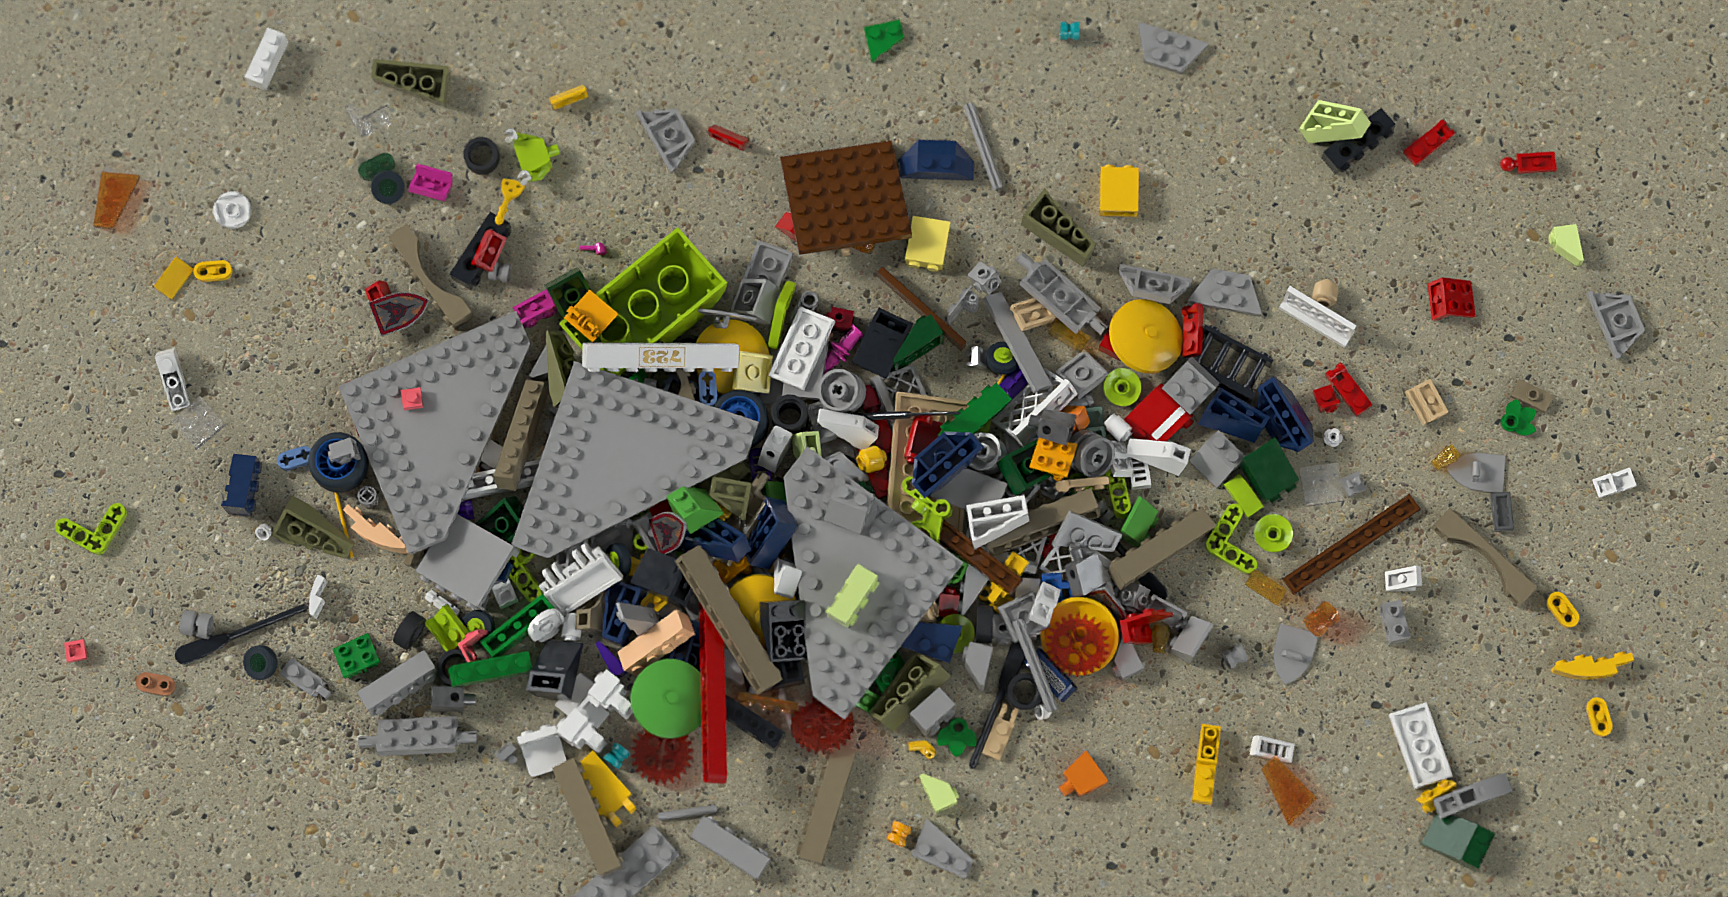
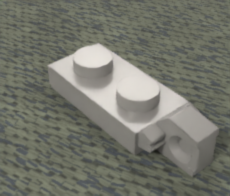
(305, 679)

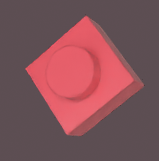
(412, 398)
(76, 651)

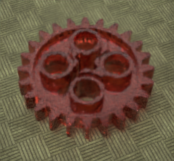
(1093, 636)
(820, 726)
(644, 751)

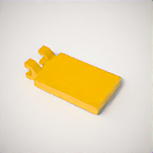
(606, 788)

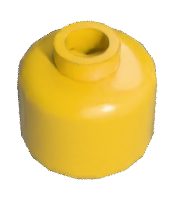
(871, 459)

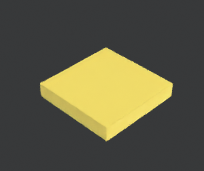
(753, 372)

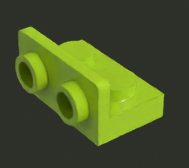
(447, 628)

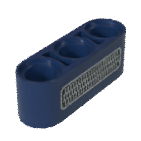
(1059, 682)

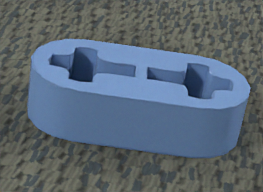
(712, 387)
(293, 454)

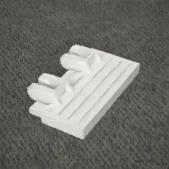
(579, 584)

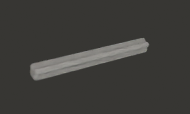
(983, 146)
(1035, 665)

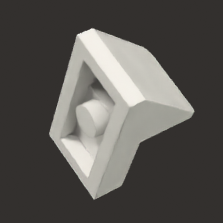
(785, 578)
(1403, 579)

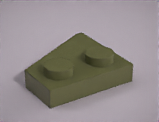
(731, 495)

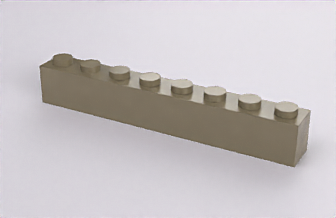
(728, 619)

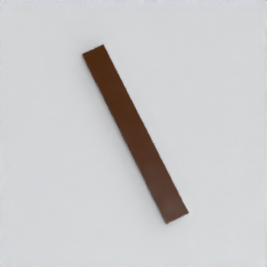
(1351, 544)

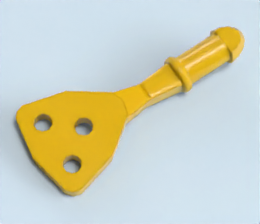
(508, 196)

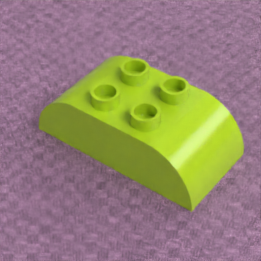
(657, 295)

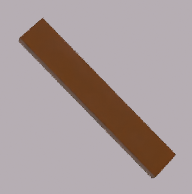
(920, 307)
(979, 558)

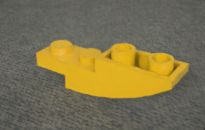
(1585, 668)
(1206, 764)

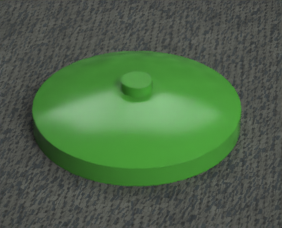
(667, 698)

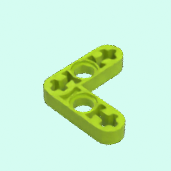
(779, 314)
(1115, 500)
(98, 535)
(1226, 546)
(520, 562)

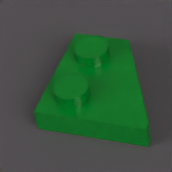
(882, 37)

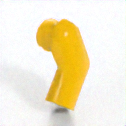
(924, 747)

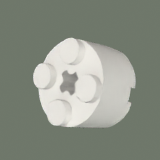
(995, 450)

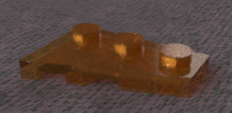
(112, 198)
(766, 703)
(1287, 789)

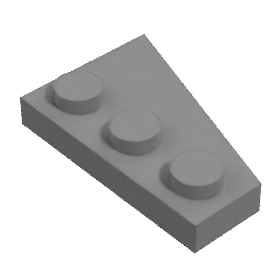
(1087, 533)
(941, 852)

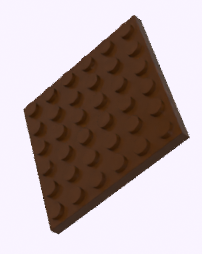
(845, 197)

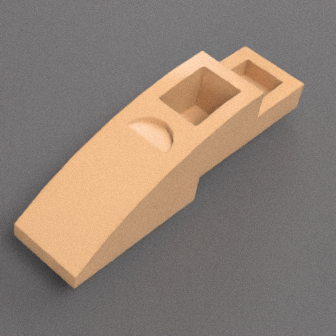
(376, 534)

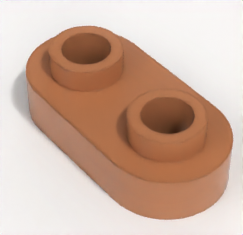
(155, 683)

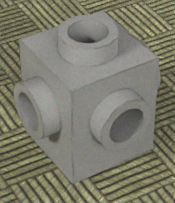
(984, 278)
(1134, 597)

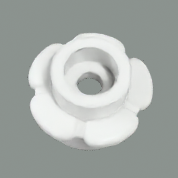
(1333, 442)

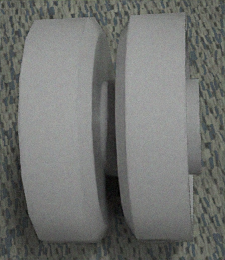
(842, 381)
(1093, 453)

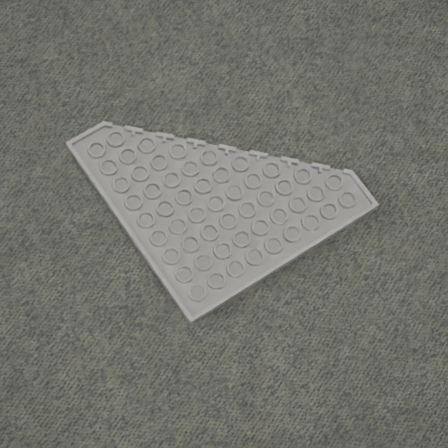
(433, 451)
(620, 453)
(910, 579)

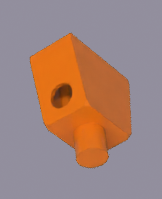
(1083, 777)

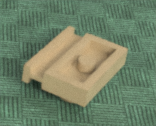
(1031, 314)
(1426, 402)

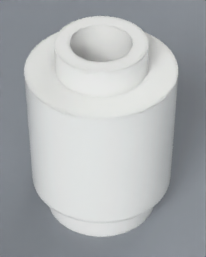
(1118, 428)
(569, 628)

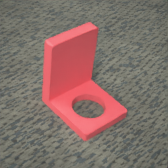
(466, 644)

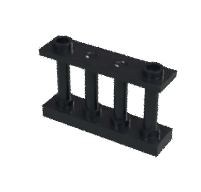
(1228, 382)

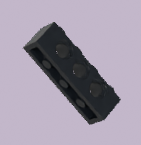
(1337, 162)
(472, 278)
(753, 724)

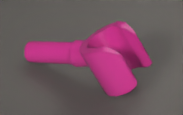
(599, 247)

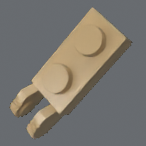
(1080, 484)
(999, 734)

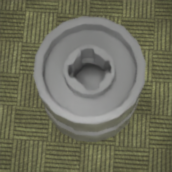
(192, 624)

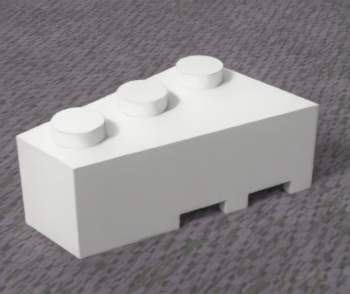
(996, 518)

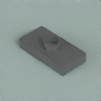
(1501, 511)

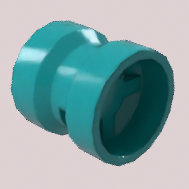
(1074, 30)
(617, 755)

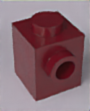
(843, 319)

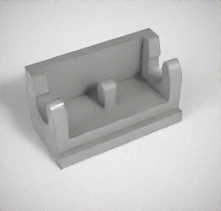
(1178, 614)

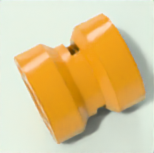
(899, 834)

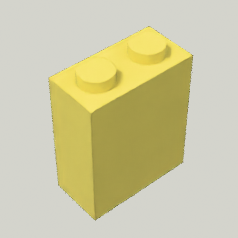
(927, 243)

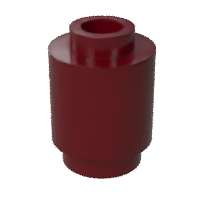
(871, 401)

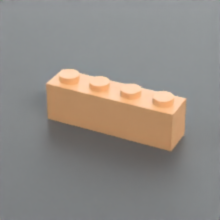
(656, 642)

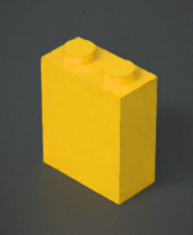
(1119, 191)

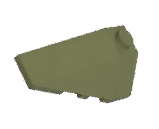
(560, 363)
(307, 527)

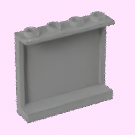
(466, 562)

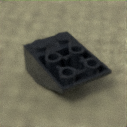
(882, 342)
(662, 578)
(784, 629)
(555, 670)
(791, 675)

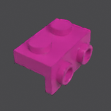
(431, 182)
(535, 309)

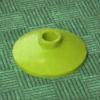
(1130, 383)
(1276, 524)
(967, 632)

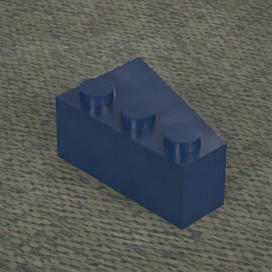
(1233, 417)
(242, 485)
(771, 534)
(718, 541)
(613, 629)

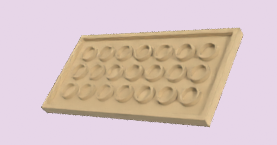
(899, 468)

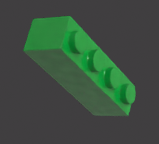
(979, 411)
(515, 628)
(490, 669)

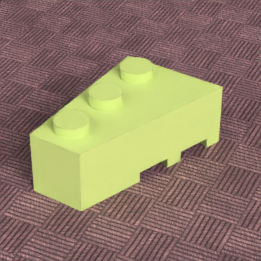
(1334, 122)
(853, 596)

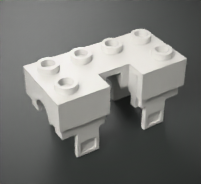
(604, 694)

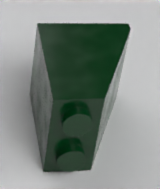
(1269, 472)

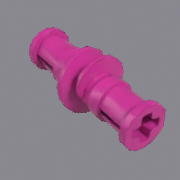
(842, 347)

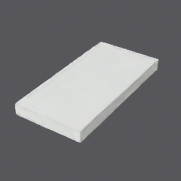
(801, 348)
(1420, 745)

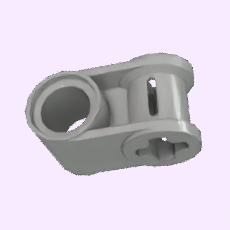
(808, 294)

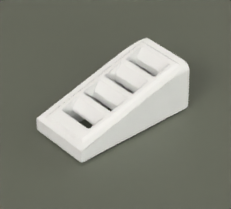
(1139, 484)
(1256, 744)

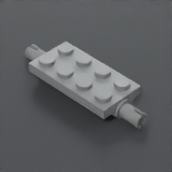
(1060, 295)
(417, 736)

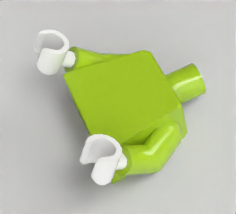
(532, 155)

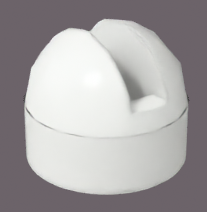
(260, 531)
(1041, 712)

